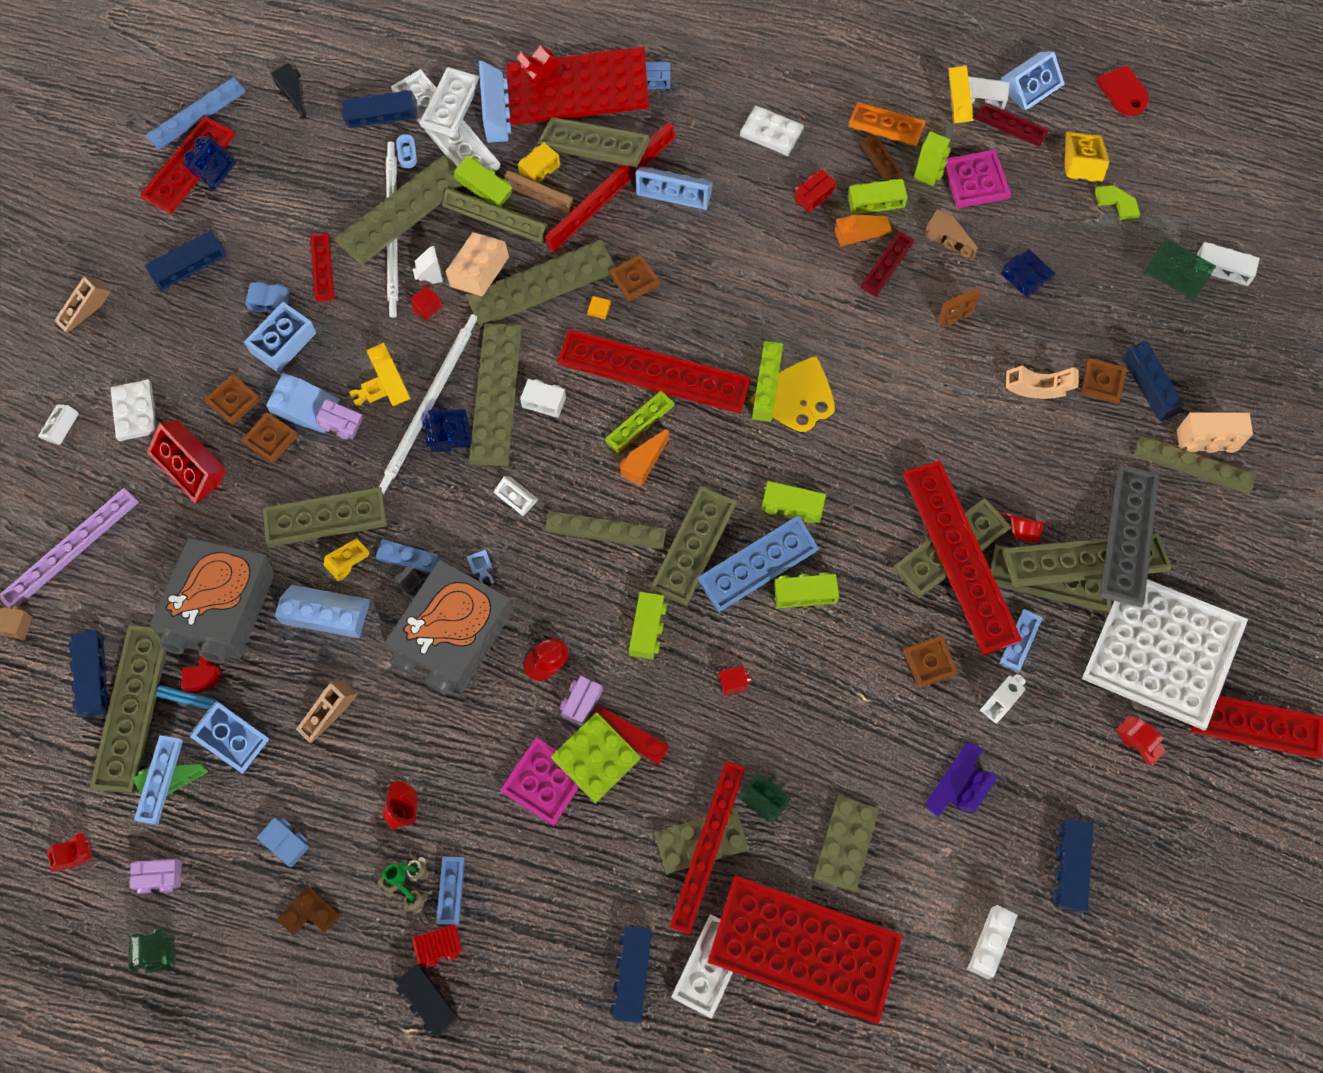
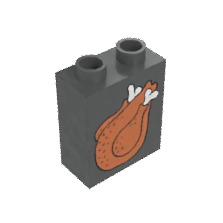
(212, 600)
(448, 628)

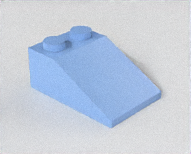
(298, 401)
(229, 737)

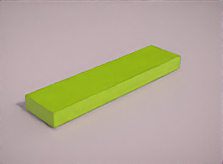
(639, 422)

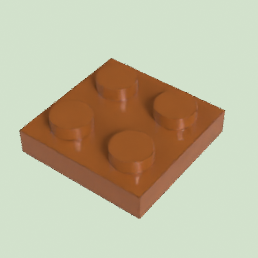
(634, 278)
(958, 307)
(1103, 381)
(232, 399)
(269, 438)
(930, 662)

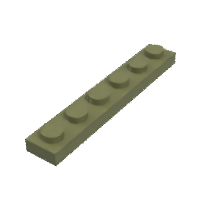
(494, 215)
(1194, 465)
(605, 530)

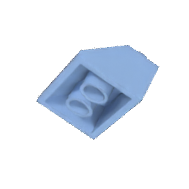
(1034, 80)

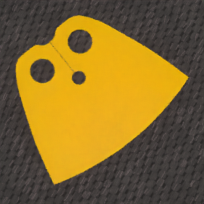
(798, 383)

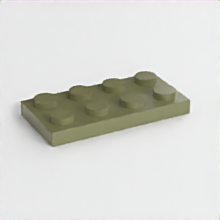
(680, 841)
(846, 844)

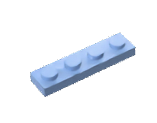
(158, 780)

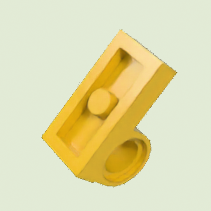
(341, 560)

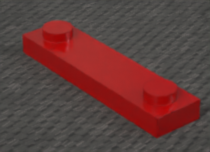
(638, 740)

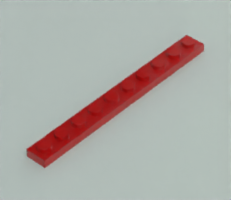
(607, 190)

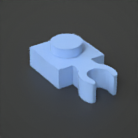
(480, 565)

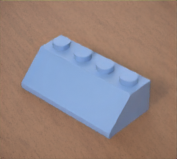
(494, 103)
(673, 187)
(322, 611)

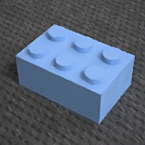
(280, 337)

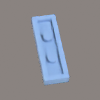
(1015, 655)

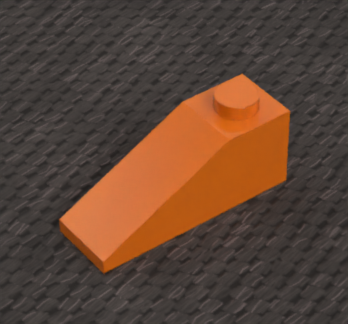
(861, 228)
(642, 459)

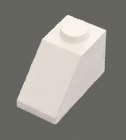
(428, 268)

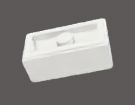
(58, 424)
(515, 495)

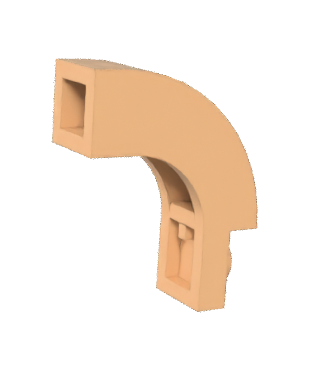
(1041, 386)

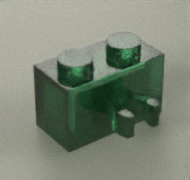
(765, 797)

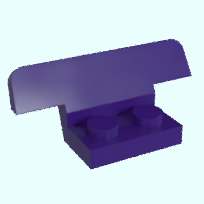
(962, 783)

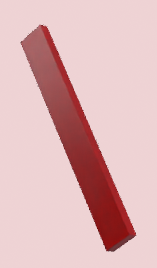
(707, 848)

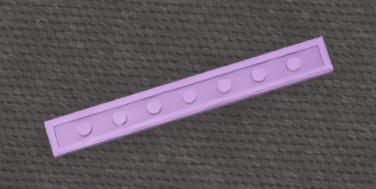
(68, 549)

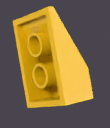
(1085, 156)

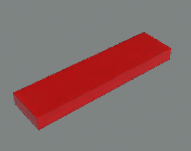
(322, 267)

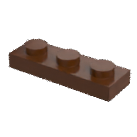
(881, 158)

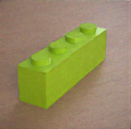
(767, 381)

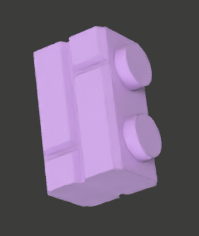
(338, 419)
(581, 700)
(155, 874)

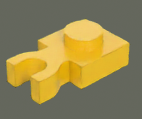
(370, 390)

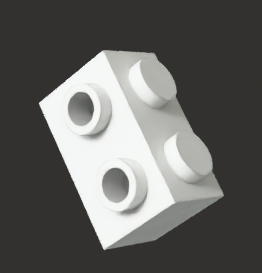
(543, 397)

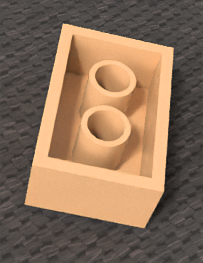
(477, 264)
(1214, 432)

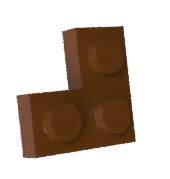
(305, 907)

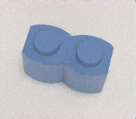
(266, 297)
(283, 841)

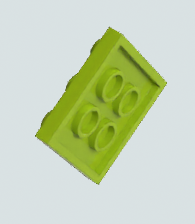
(595, 757)

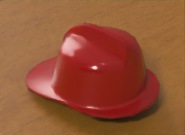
(1025, 529)
(546, 659)
(400, 805)

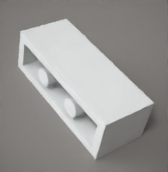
(988, 91)
(1230, 263)
(992, 942)

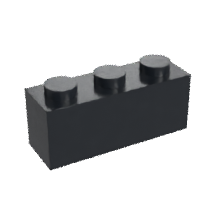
(426, 1001)

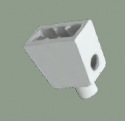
(1004, 698)

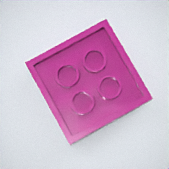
(976, 179)
(540, 783)

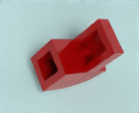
(540, 63)
(200, 678)
(1143, 737)
(69, 854)

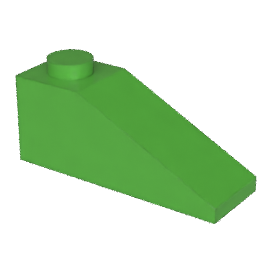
(182, 775)

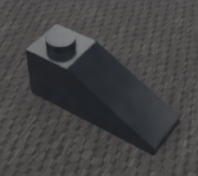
(289, 84)

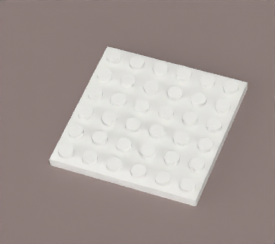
(1167, 653)

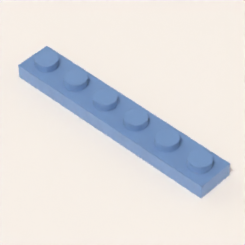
(195, 113)

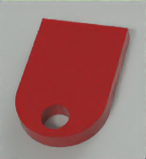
(1124, 89)

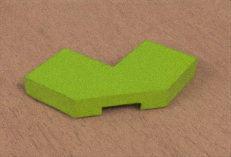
(1111, 195)

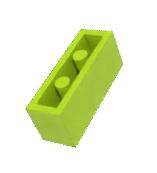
(932, 159)
(482, 181)
(877, 196)
(793, 502)
(806, 590)
(647, 626)

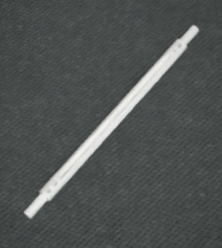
(392, 264)
(427, 403)

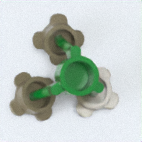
(394, 878)

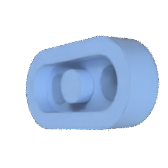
(407, 152)

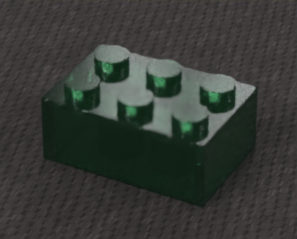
(1179, 269)

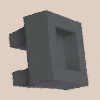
(408, 579)

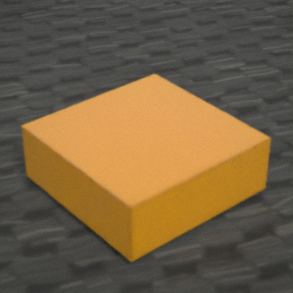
(599, 307)

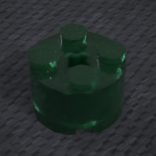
(151, 952)

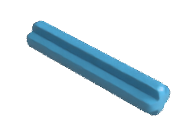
(184, 697)

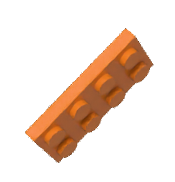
(887, 123)

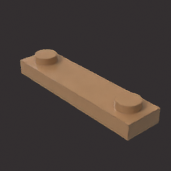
(537, 191)

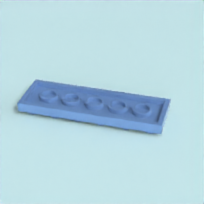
(757, 563)

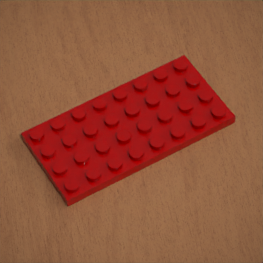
(580, 87)
(805, 949)

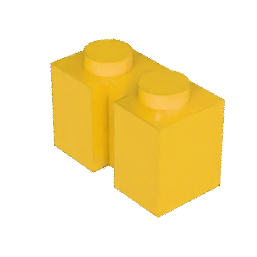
(539, 163)

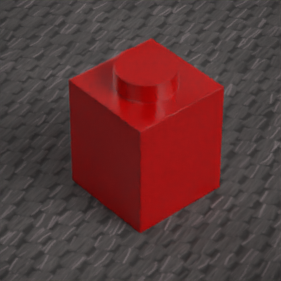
(425, 303)
(734, 680)

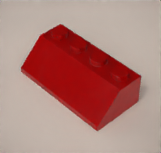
(186, 460)

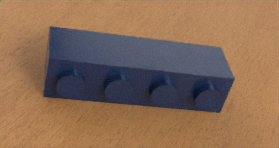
(380, 109)
(185, 260)
(1153, 381)
(88, 674)
(1074, 866)
(632, 975)

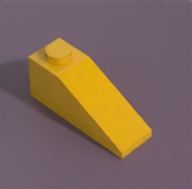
(960, 94)
(388, 374)

